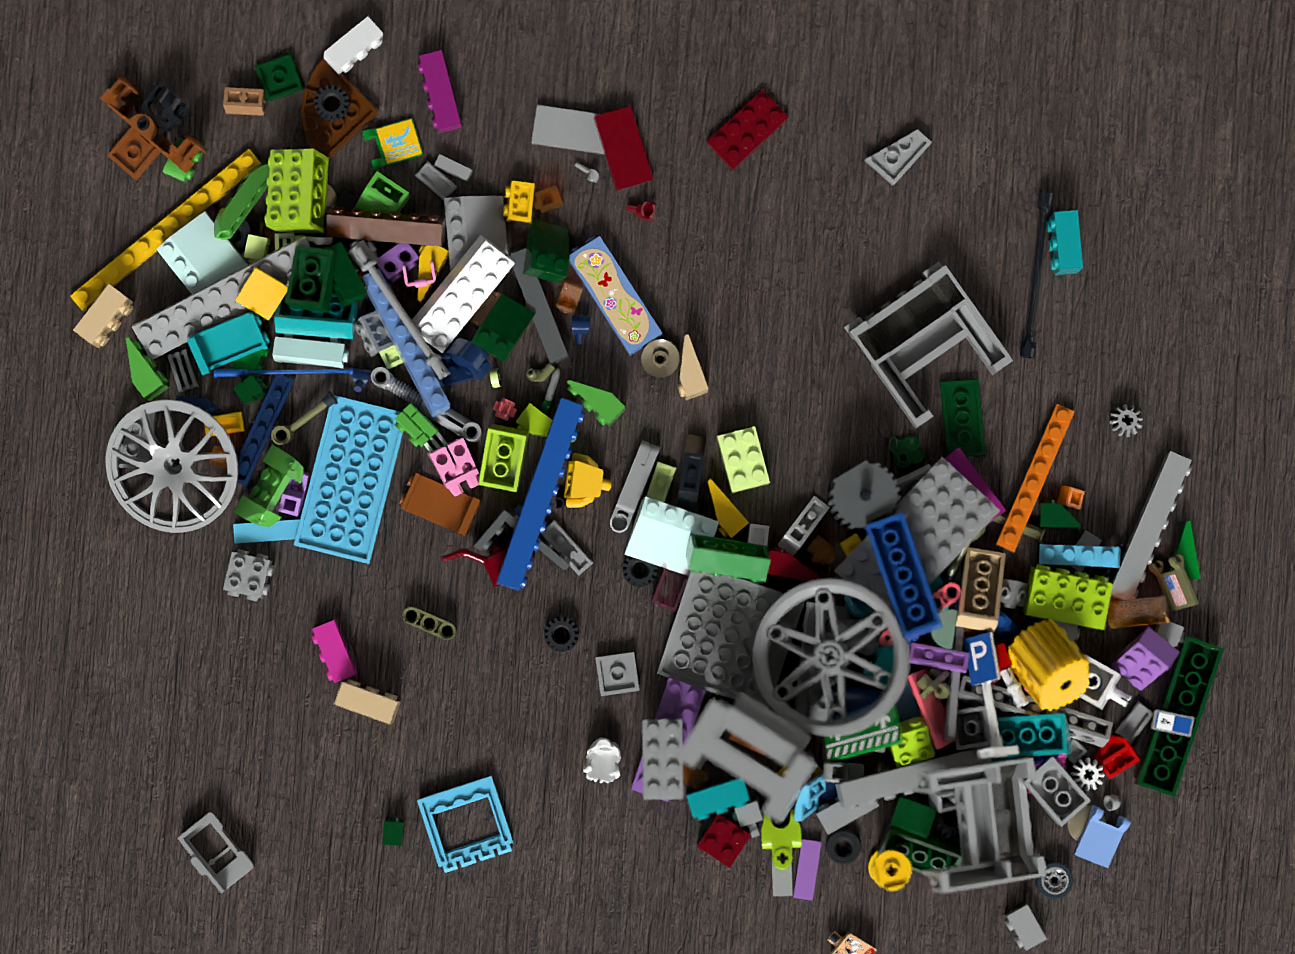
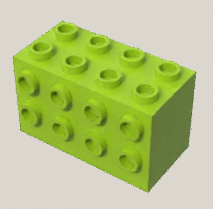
(297, 191)
(1068, 596)

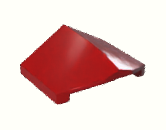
(1116, 756)

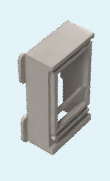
(229, 874)

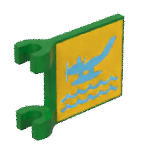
(395, 143)

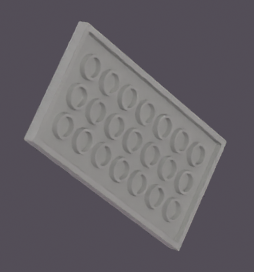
(943, 519)

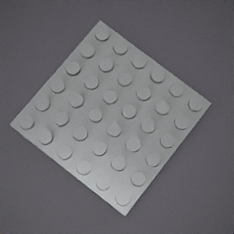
(717, 634)

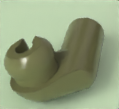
(540, 375)

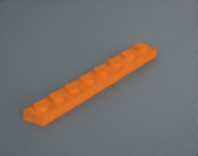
(1035, 478)

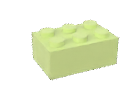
(743, 460)

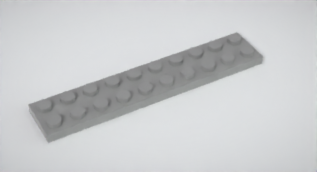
(209, 305)

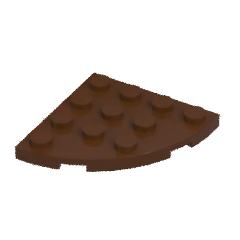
(332, 136)

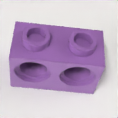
(392, 258)

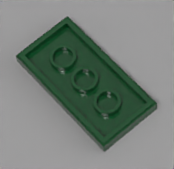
(962, 417)

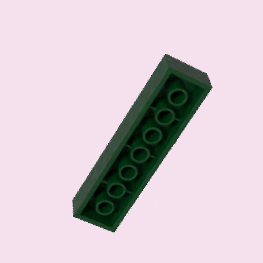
(1183, 695)

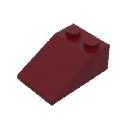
(787, 567)

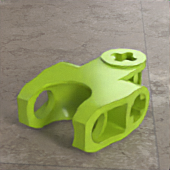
(781, 840)

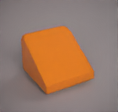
(1070, 497)

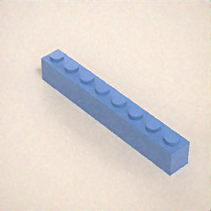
(408, 350)

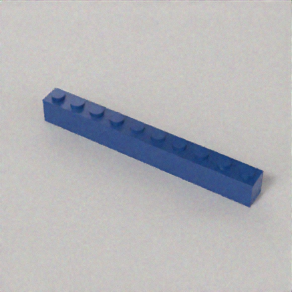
(539, 495)

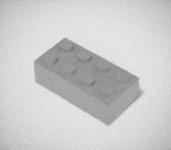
(660, 766)

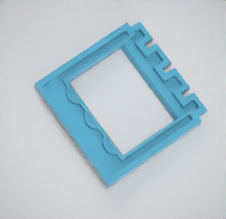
(457, 797)

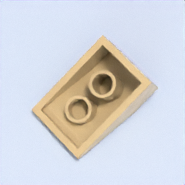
(691, 376)

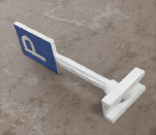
(982, 670)

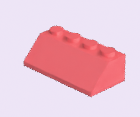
(930, 709)

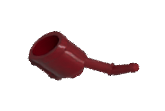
(491, 563)

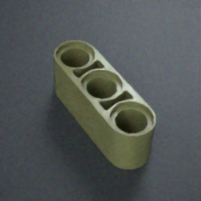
(420, 623)

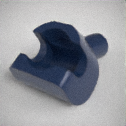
(580, 326)
(361, 378)

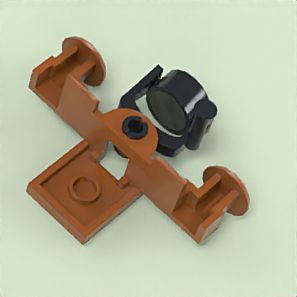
(132, 150)

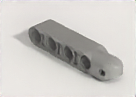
(634, 486)

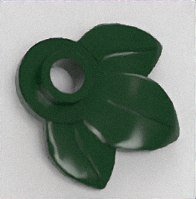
(907, 448)

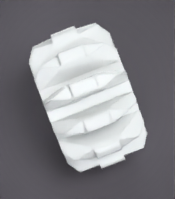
(1093, 776)

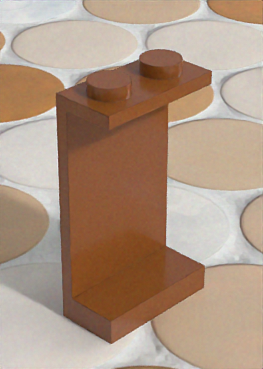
(438, 505)

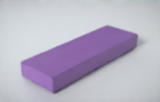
(939, 657)
(807, 869)

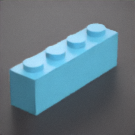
(1080, 556)

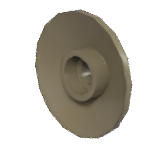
(660, 348)

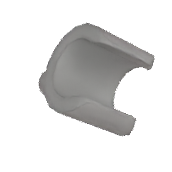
(592, 174)

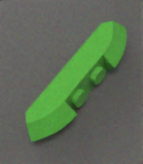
(241, 204)

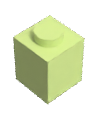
(256, 248)

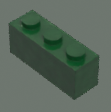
(345, 277)

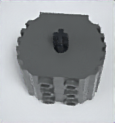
(863, 496)

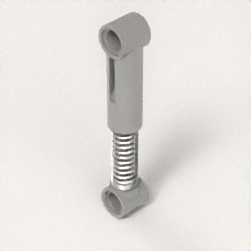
(392, 384)

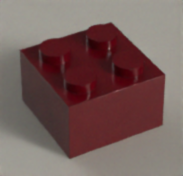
(723, 840)

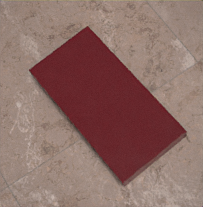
(623, 148)

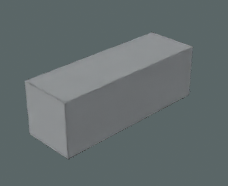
(453, 168)

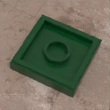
(279, 77)

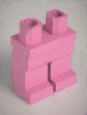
(454, 473)

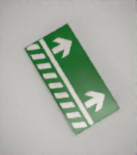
(879, 735)

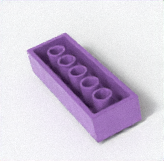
(677, 702)

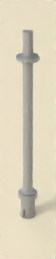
(432, 359)

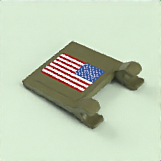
(1175, 583)

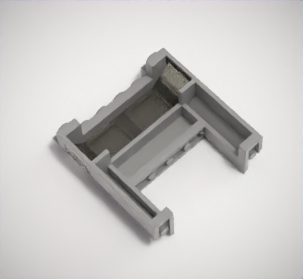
(920, 330)
(990, 823)

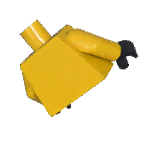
(583, 481)

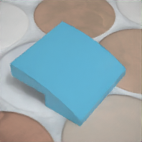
(809, 798)

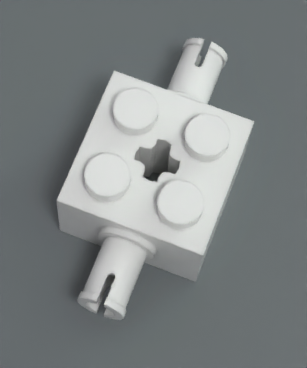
(1106, 686)

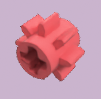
(505, 409)

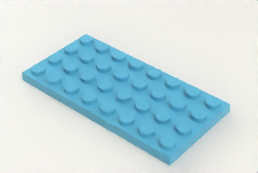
(350, 480)

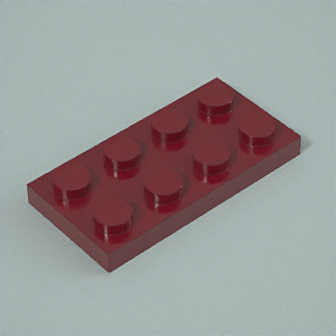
(747, 130)

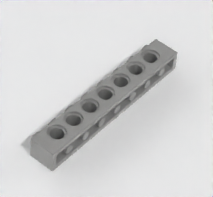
(1081, 726)

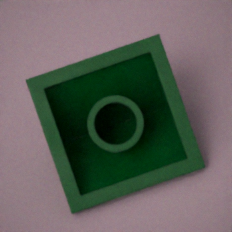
(912, 817)

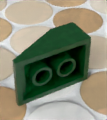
(547, 251)
(311, 279)
(503, 328)

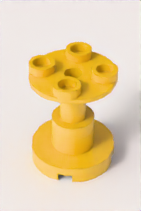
(890, 869)

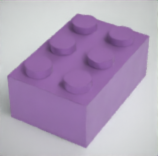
(1145, 659)

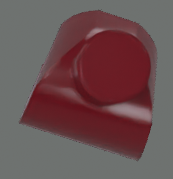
(643, 210)

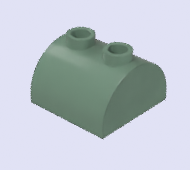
(944, 636)

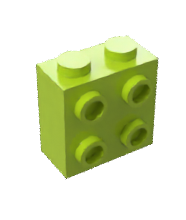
(915, 745)

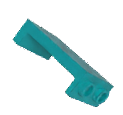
(228, 341)

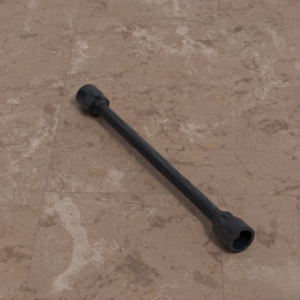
(1045, 203)

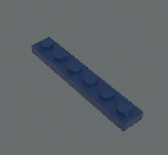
(263, 427)

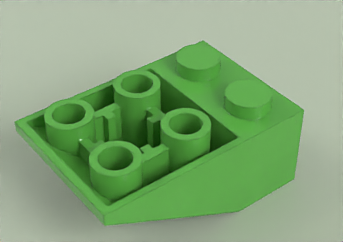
(382, 195)
(143, 372)
(603, 403)

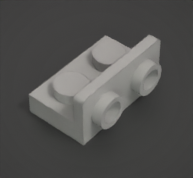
(373, 333)

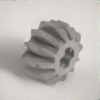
(1122, 425)

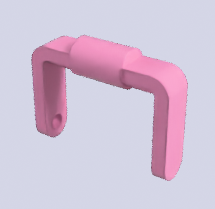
(420, 282)

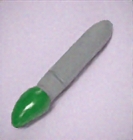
(551, 390)

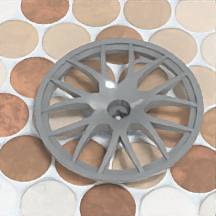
(164, 468)

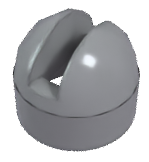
(1111, 802)

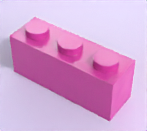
(333, 651)

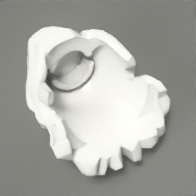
(603, 761)

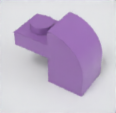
(294, 496)

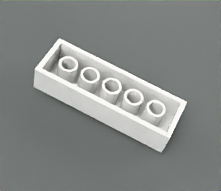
(462, 293)

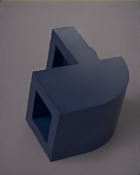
(470, 356)

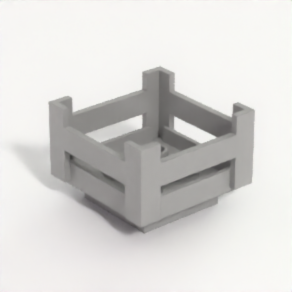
(764, 732)

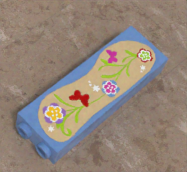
(614, 295)

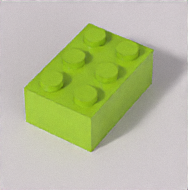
(503, 457)

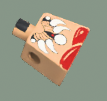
(849, 944)

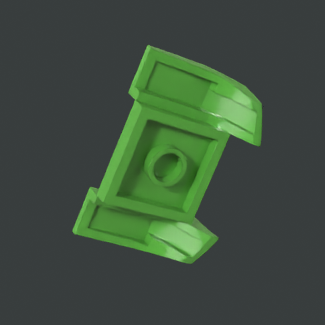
(269, 488)

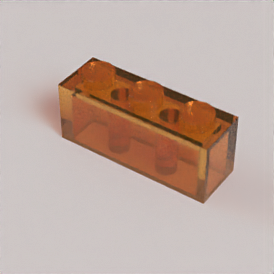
(1138, 612)

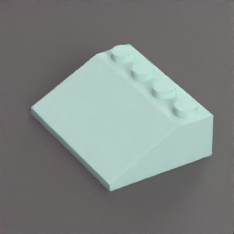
(199, 256)
(663, 534)

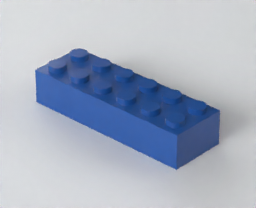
(904, 576)

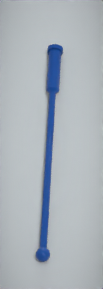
(243, 372)

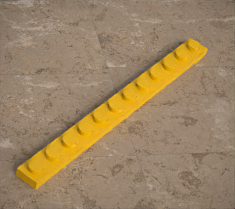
(181, 216)

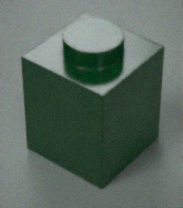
(393, 831)

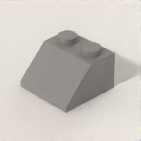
(972, 728)

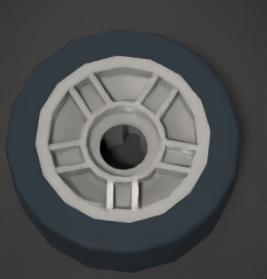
(1064, 881)

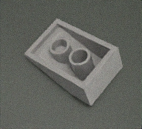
(1056, 792)

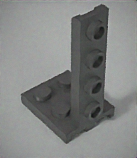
(497, 527)

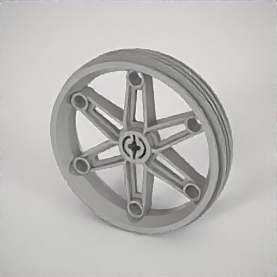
(770, 624)

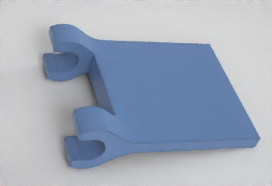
(1100, 838)

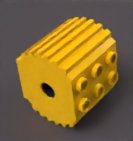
(1049, 665)

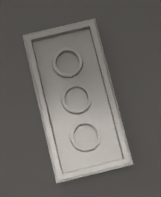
(566, 129)

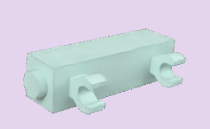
(310, 352)

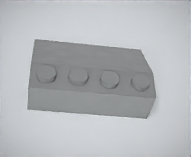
(469, 218)

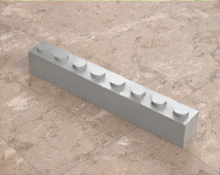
(1149, 526)
(900, 780)

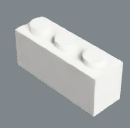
(353, 46)

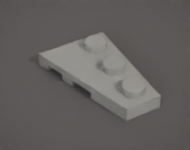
(899, 157)
(134, 449)

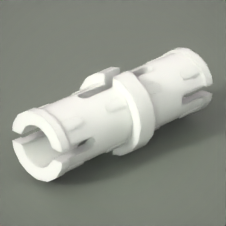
(1014, 687)

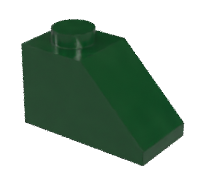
(1055, 516)

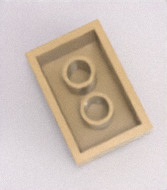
(104, 316)
(367, 701)

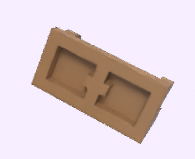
(244, 101)
(484, 309)

